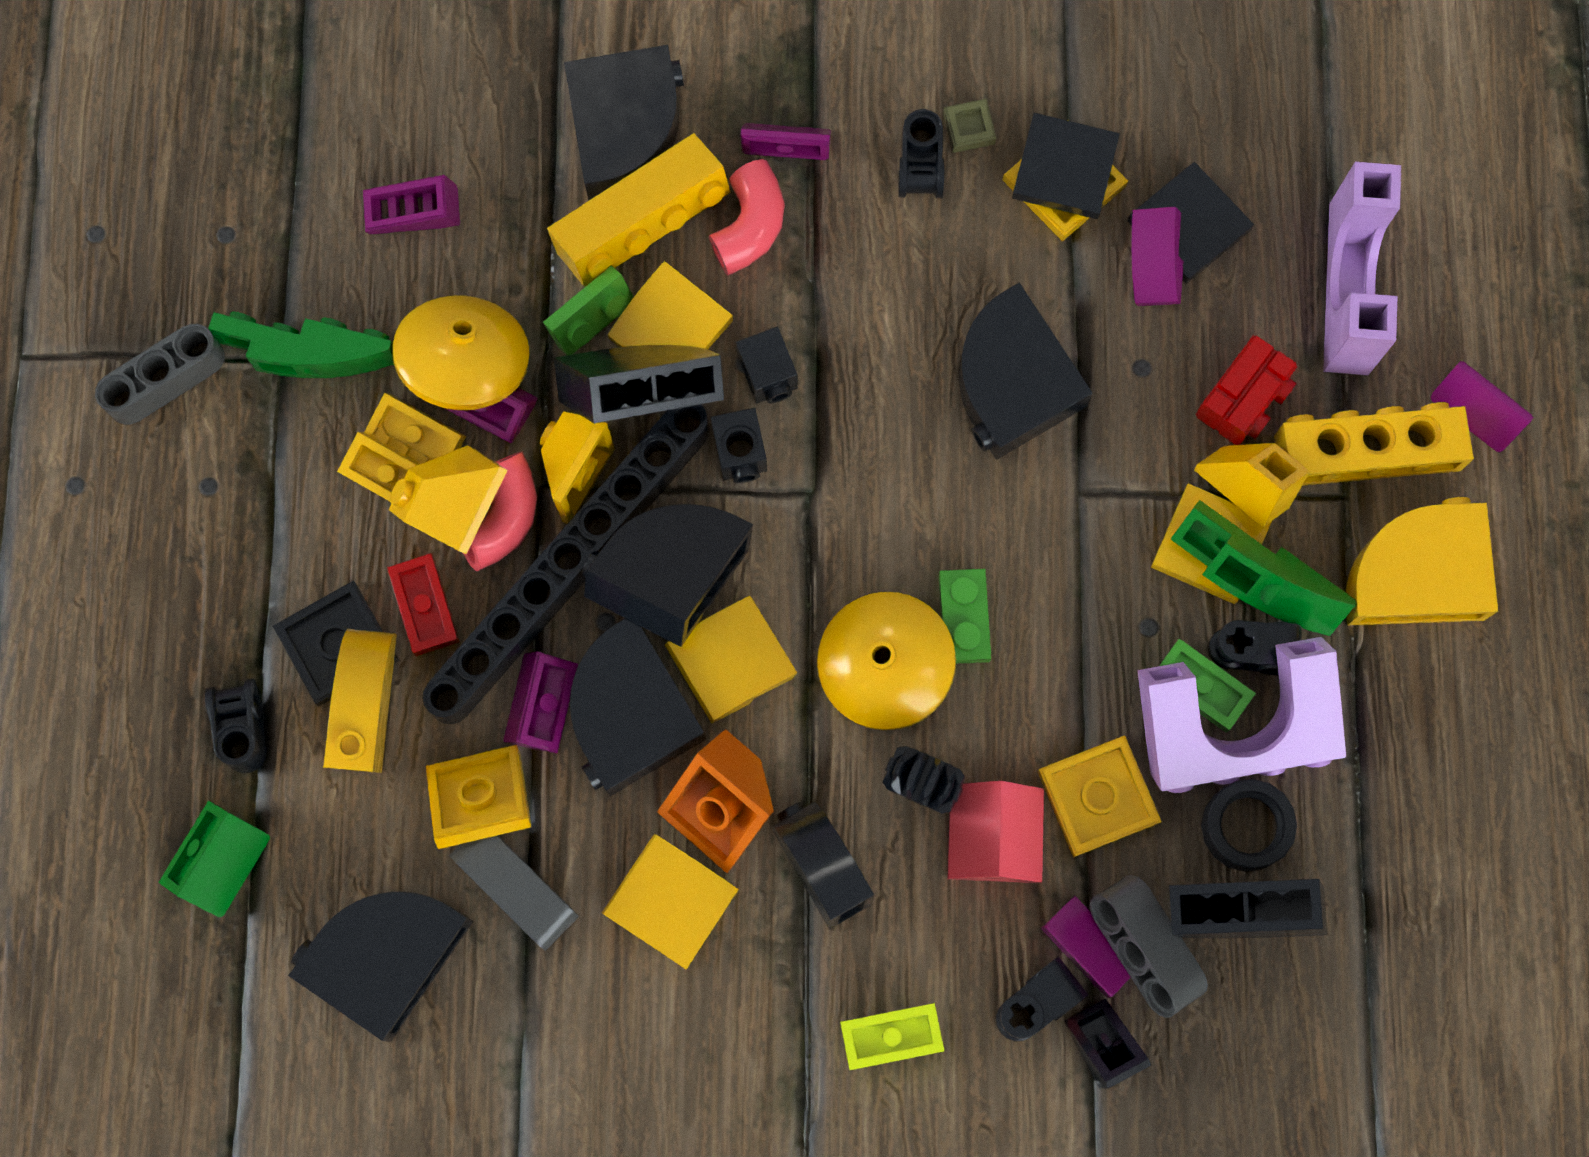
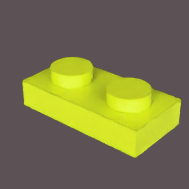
(892, 1036)

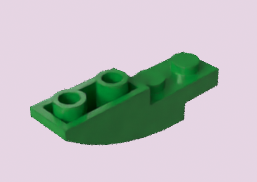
(319, 351)
(1266, 580)

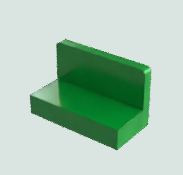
(214, 860)

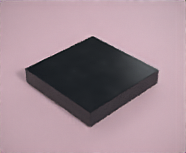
(1066, 166)
(1208, 218)
(316, 633)

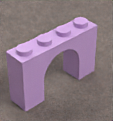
(1358, 321)
(1302, 732)

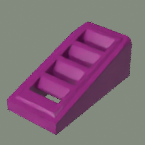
(443, 215)

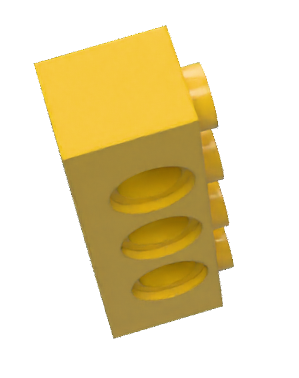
(1442, 427)

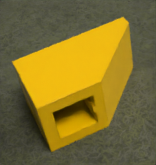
(1255, 478)

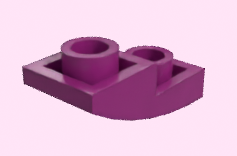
(1155, 258)

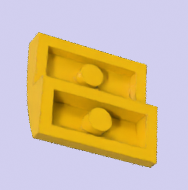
(670, 313)
(393, 443)
(731, 659)
(670, 901)

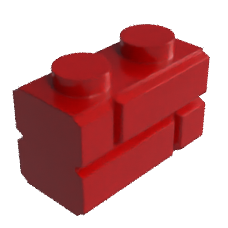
(1247, 390)

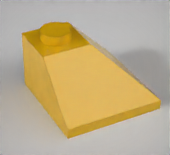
(573, 459)
(448, 495)

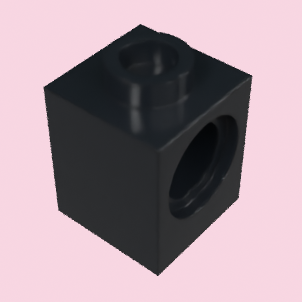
(767, 366)
(735, 427)

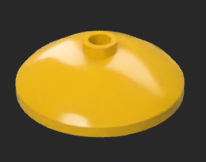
(457, 368)
(906, 685)

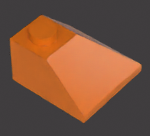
(720, 800)

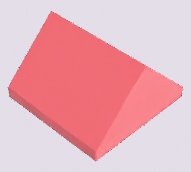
(997, 833)

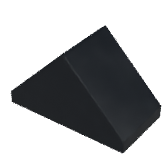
(1106, 1044)

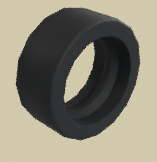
(1284, 818)

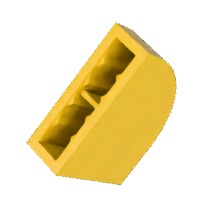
(1426, 568)
(360, 701)

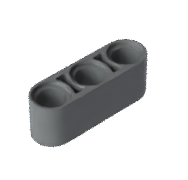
(138, 374)
(515, 889)
(1145, 946)

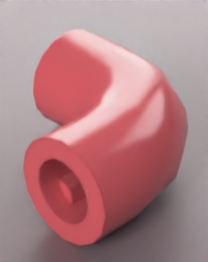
(758, 220)
(509, 515)

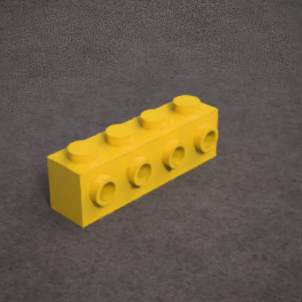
(639, 209)

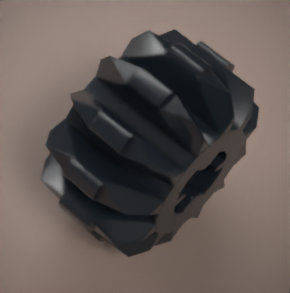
(923, 779)

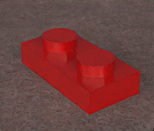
(423, 604)

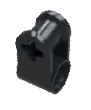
(921, 162)
(1257, 645)
(235, 716)
(1045, 997)

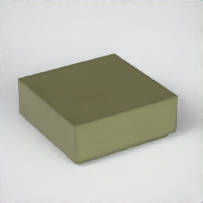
(969, 125)

